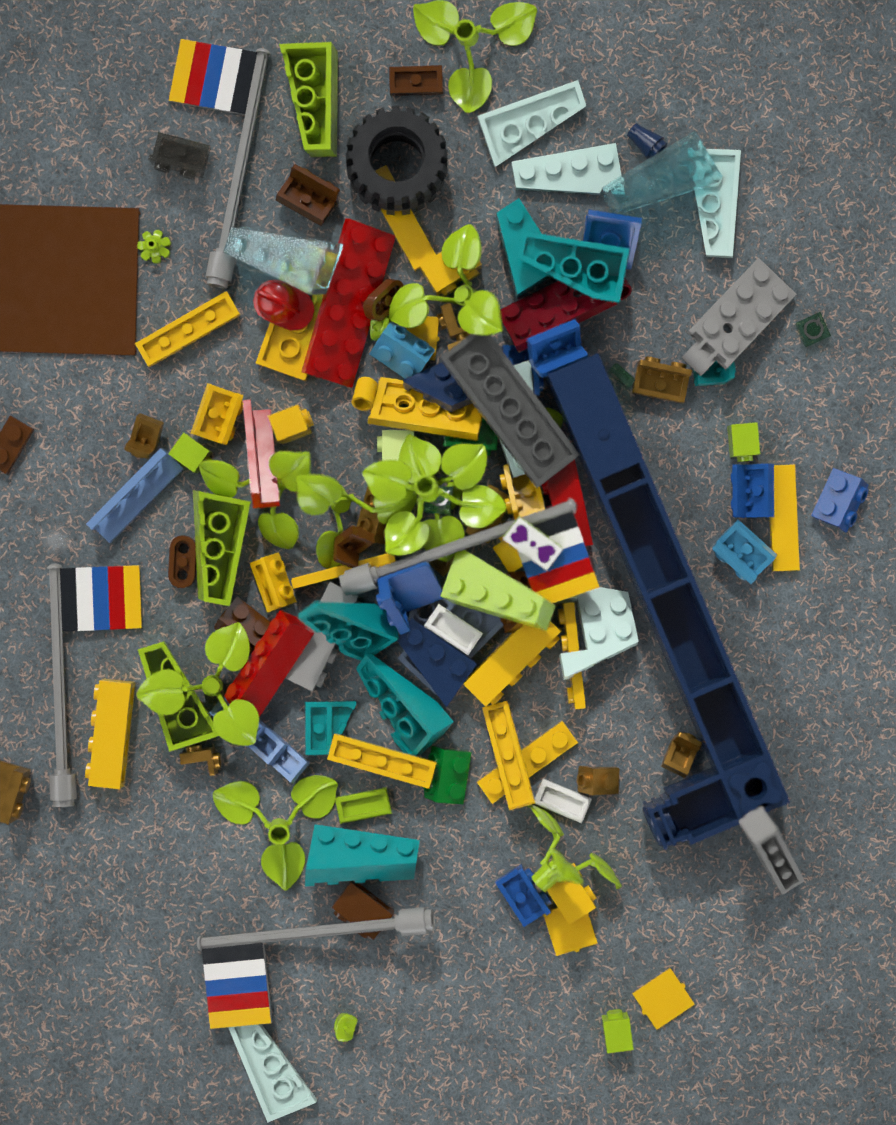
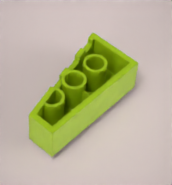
(314, 91)
(218, 543)
(490, 591)
(192, 721)

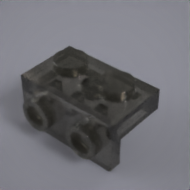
(180, 156)

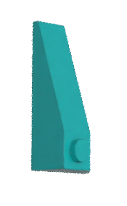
(583, 265)
(352, 626)
(413, 714)

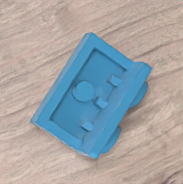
(401, 351)
(743, 551)

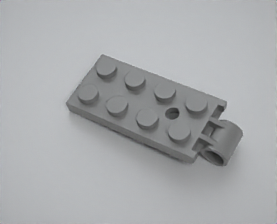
(745, 308)

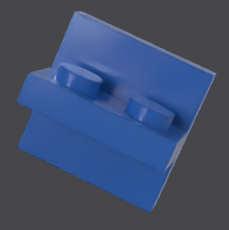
(613, 230)

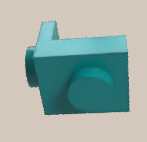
(715, 375)

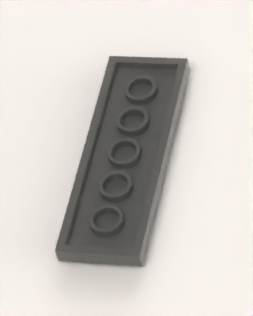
(509, 407)

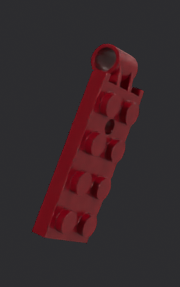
(549, 309)

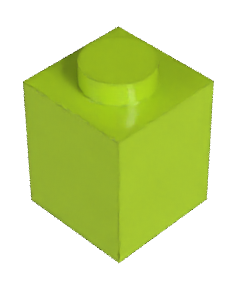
(743, 441)
(190, 452)
(617, 1031)

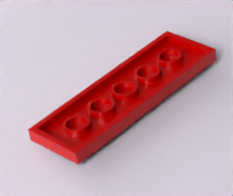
(341, 320)

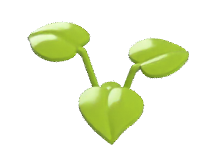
(440, 19)
(480, 308)
(461, 462)
(320, 492)
(275, 527)
(404, 531)
(229, 649)
(279, 861)
(559, 868)

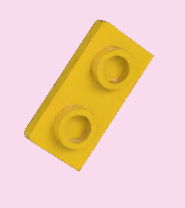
(217, 414)
(523, 495)
(273, 582)

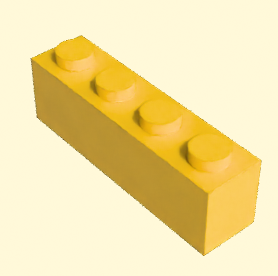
(508, 660)
(111, 733)

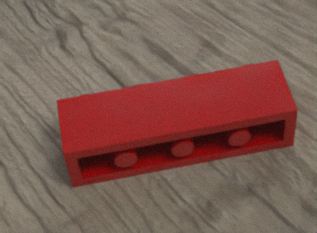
(566, 485)
(270, 661)

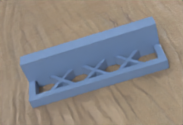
(135, 495)

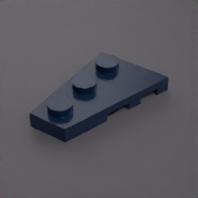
(437, 660)

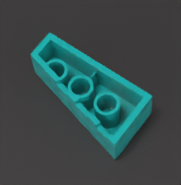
(358, 856)

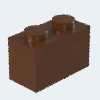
(359, 904)

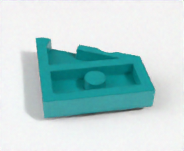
(322, 722)

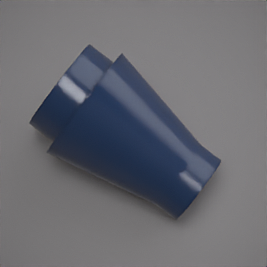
(646, 140)

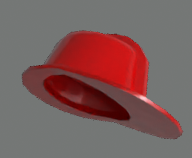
(283, 305)

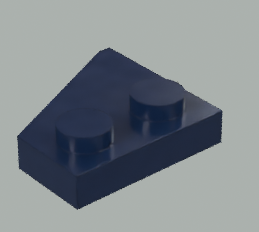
(438, 387)

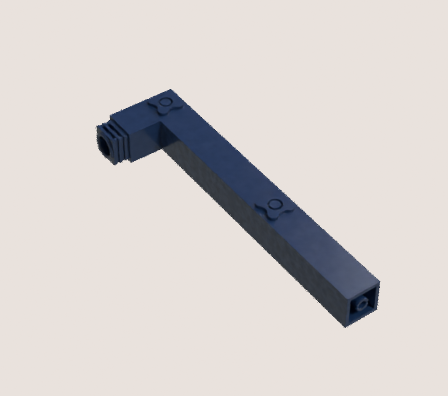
(741, 765)

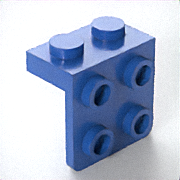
(407, 591)

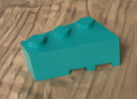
(511, 223)

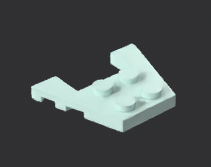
(606, 628)

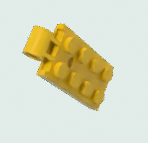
(287, 349)
(419, 416)

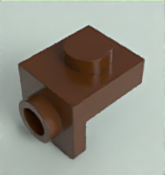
(350, 544)

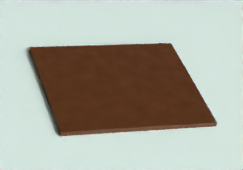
(68, 279)

